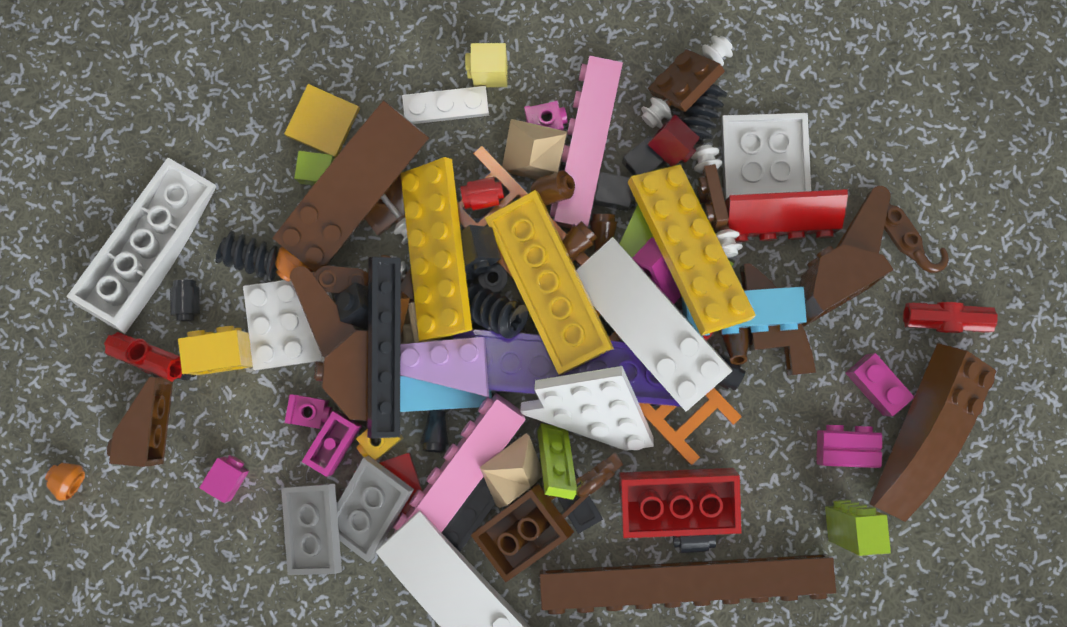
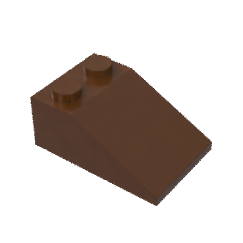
(144, 428)

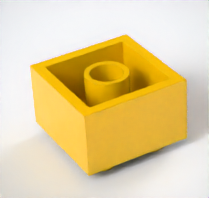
(215, 352)

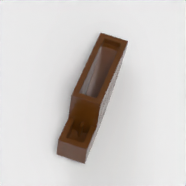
(795, 342)

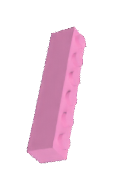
(588, 139)
(461, 471)

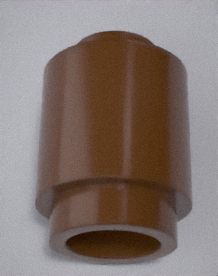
(554, 187)

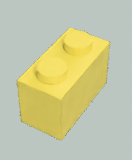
(487, 64)

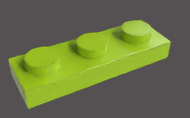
(556, 461)

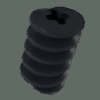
(701, 112)
(247, 256)
(496, 312)

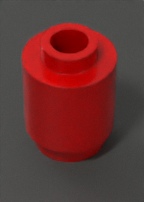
(481, 193)

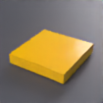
(322, 121)

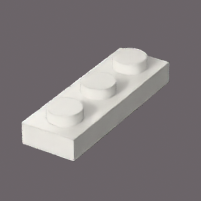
(446, 105)

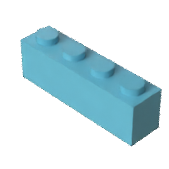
(771, 307)
(422, 396)

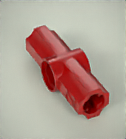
(950, 317)
(143, 356)

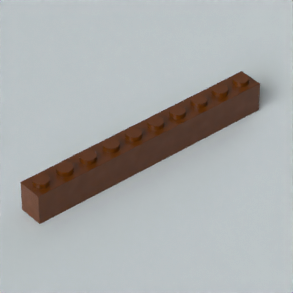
(687, 582)

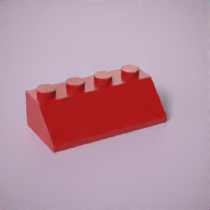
(787, 214)
(680, 502)

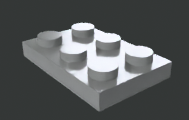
(370, 507)
(311, 529)

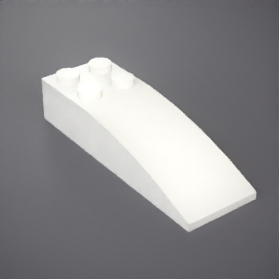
(143, 246)
(651, 325)
(444, 578)

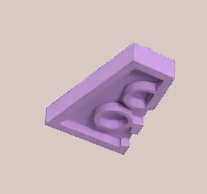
(448, 363)

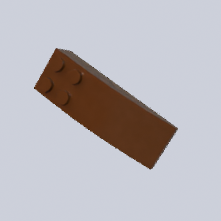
(350, 187)
(933, 430)

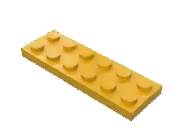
(691, 249)
(436, 250)
(549, 283)

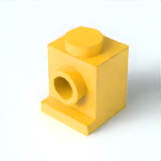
(366, 447)

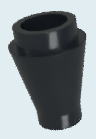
(435, 432)

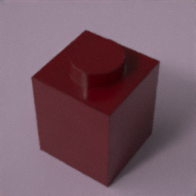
(674, 141)

